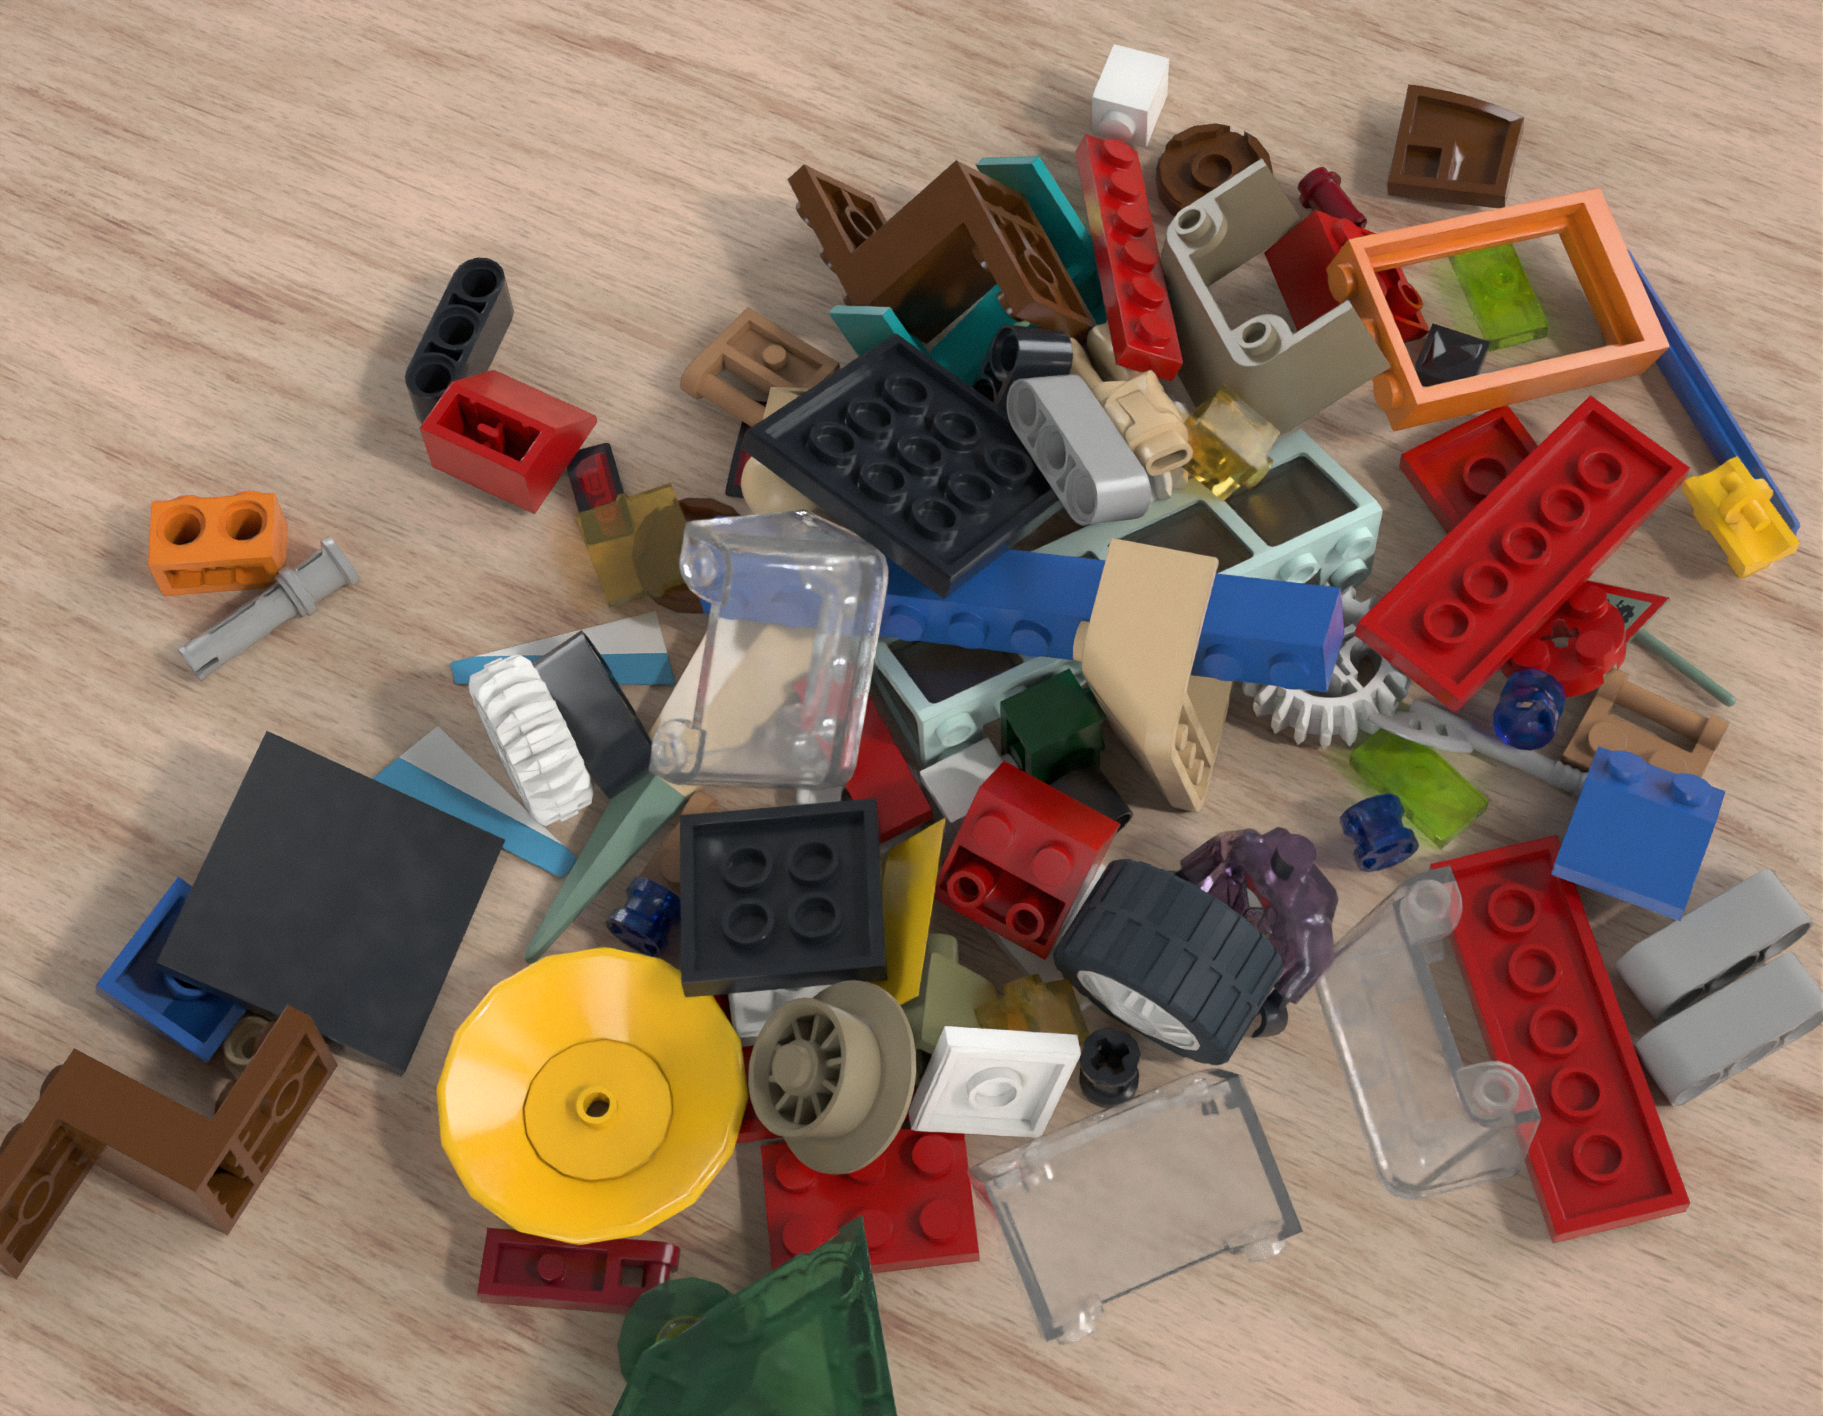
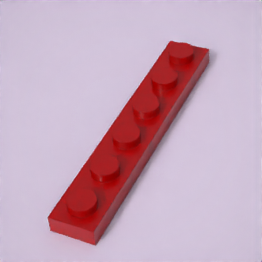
(1128, 258)

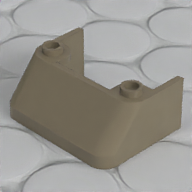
(1262, 360)

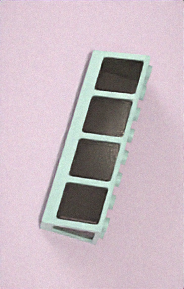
(1289, 527)

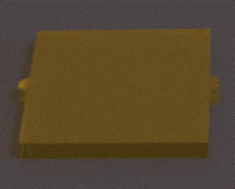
(635, 544)

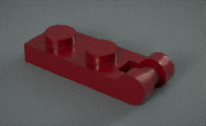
(568, 1276)

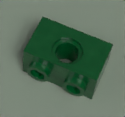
(1052, 727)

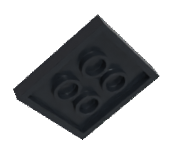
(781, 898)

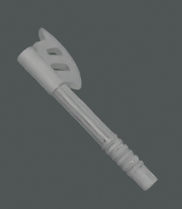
(1451, 733)

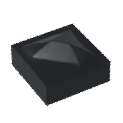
(1450, 356)

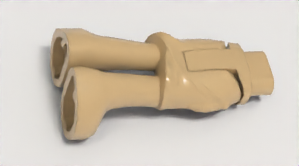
(1134, 404)

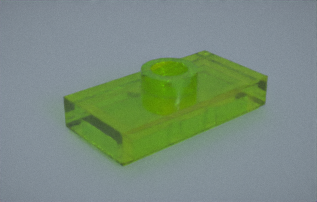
(1500, 296)
(1430, 789)

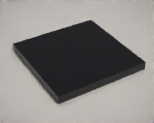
(909, 463)
(331, 903)

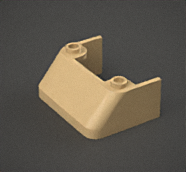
(1141, 661)

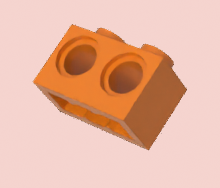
(218, 555)

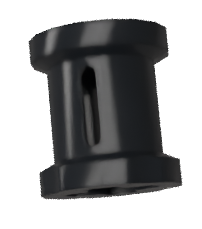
(1117, 1050)

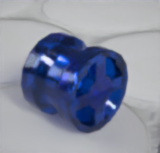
(1534, 725)
(1378, 832)
(646, 917)

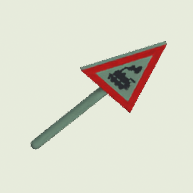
(1637, 611)

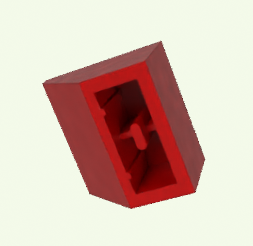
(1301, 274)
(504, 437)
(1023, 859)

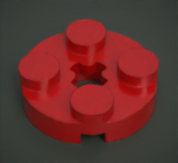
(1593, 646)

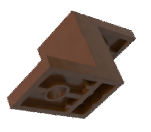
(942, 252)
(155, 1143)

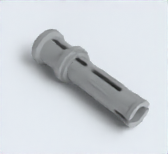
(292, 594)

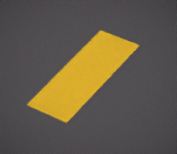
(908, 904)

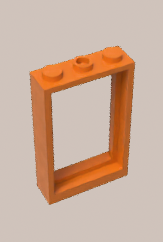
(1599, 261)

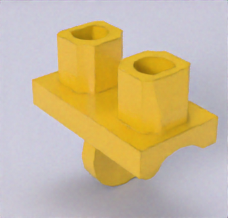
(1740, 517)

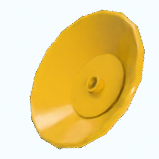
(579, 1035)

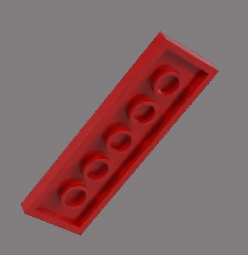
(1521, 553)
(1556, 1019)

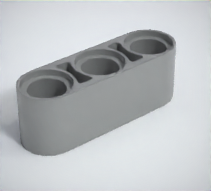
(1078, 449)
(1713, 945)
(1732, 1029)

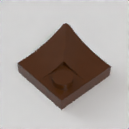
(1454, 149)

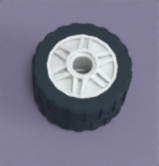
(1168, 961)

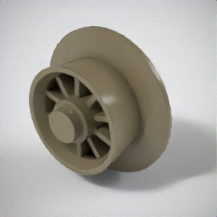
(835, 1075)

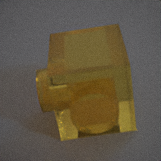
(1228, 443)
(1035, 1008)

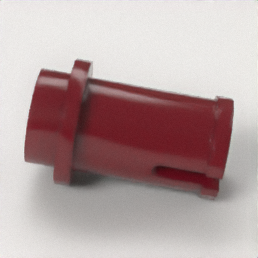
(1323, 193)

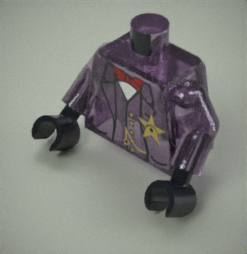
(1283, 896)

